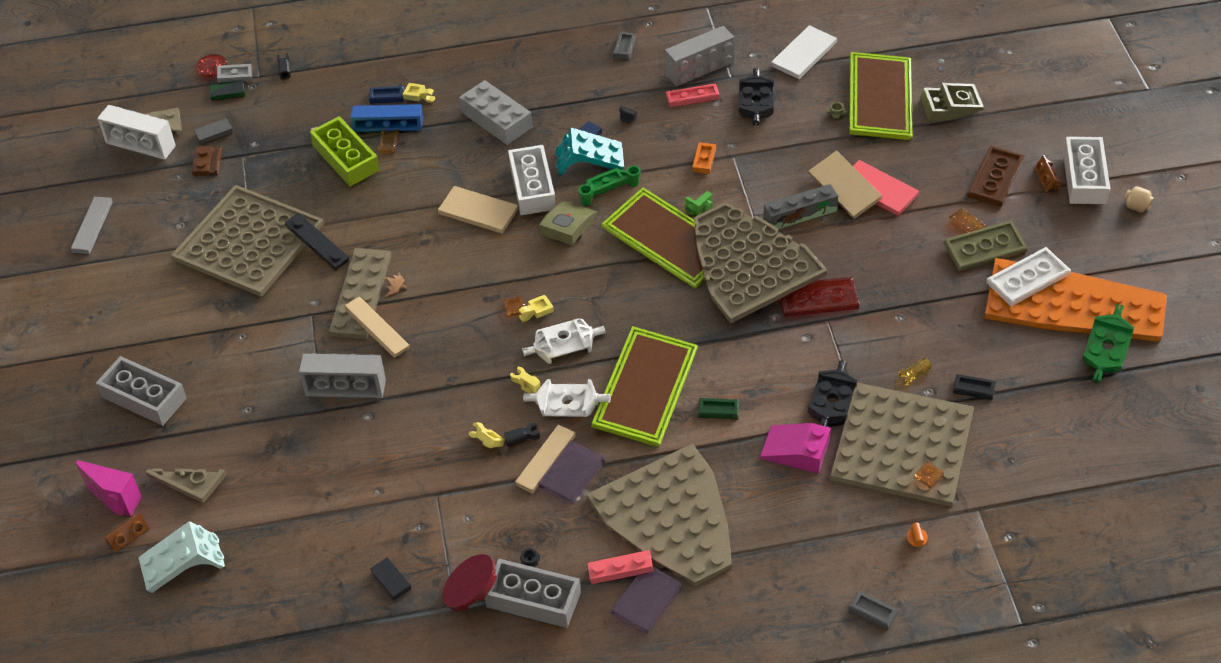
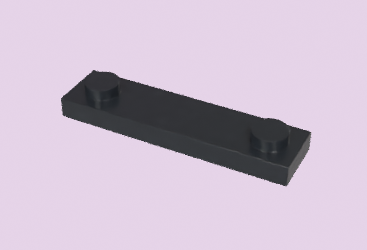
(316, 241)

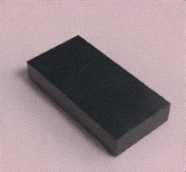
(974, 387)
(390, 578)

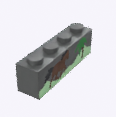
(801, 207)

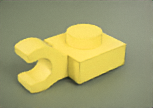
(417, 91)
(539, 307)
(528, 383)
(489, 437)

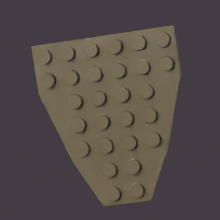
(750, 261)
(672, 513)

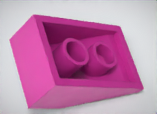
(797, 445)
(112, 487)

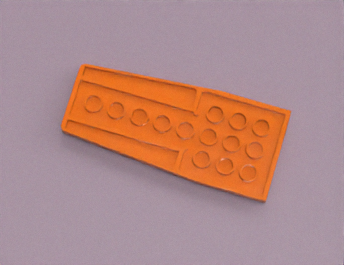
(1077, 300)

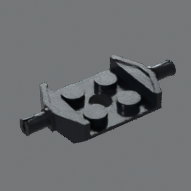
(756, 88)
(835, 385)

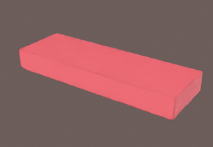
(692, 95)

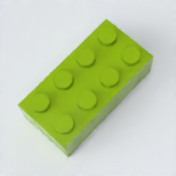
(344, 151)

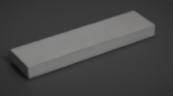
(91, 225)

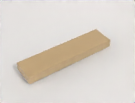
(376, 327)
(544, 458)

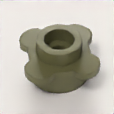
(836, 110)

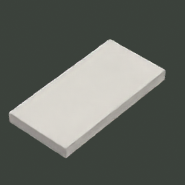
(804, 52)
(1028, 276)

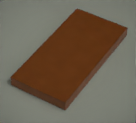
(996, 176)

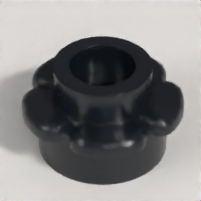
(530, 553)

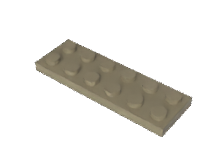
(365, 280)

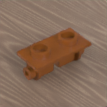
(1046, 174)
(127, 532)

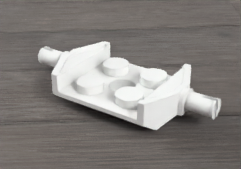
(549, 345)
(552, 396)

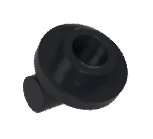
(627, 115)

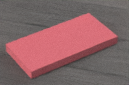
(895, 194)

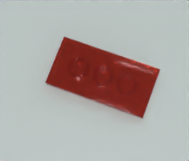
(821, 297)

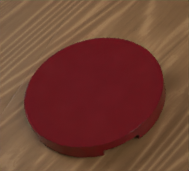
(470, 582)

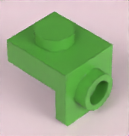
(699, 206)

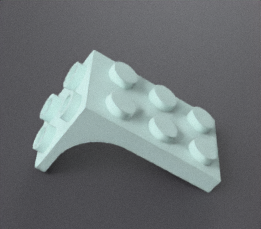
(177, 552)

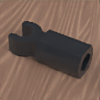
(284, 67)
(521, 434)

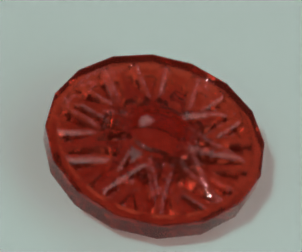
(208, 64)

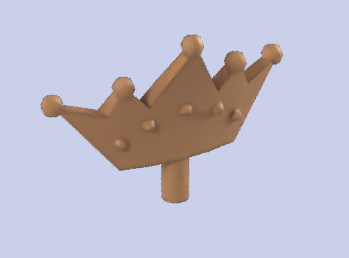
(396, 284)

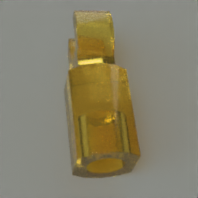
(915, 370)

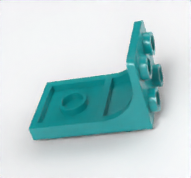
(590, 148)

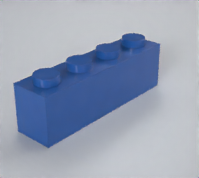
(387, 117)

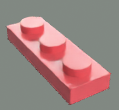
(620, 567)

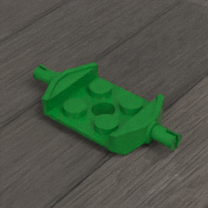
(1112, 330)

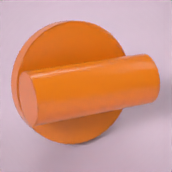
(916, 536)

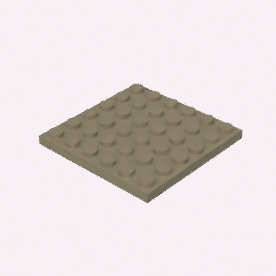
(244, 241)
(894, 435)

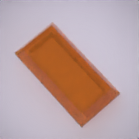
(388, 141)
(966, 220)

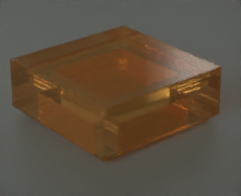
(513, 305)
(928, 475)

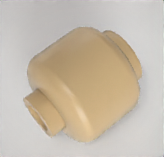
(1139, 199)

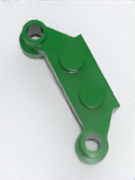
(608, 181)

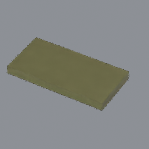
(985, 245)

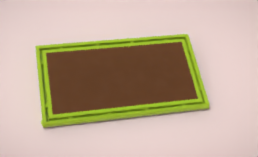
(880, 96)
(659, 234)
(645, 386)

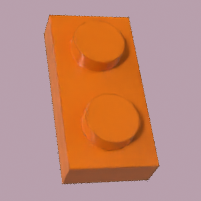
(704, 158)

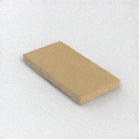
(853, 190)
(478, 209)

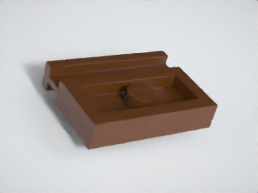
(206, 161)

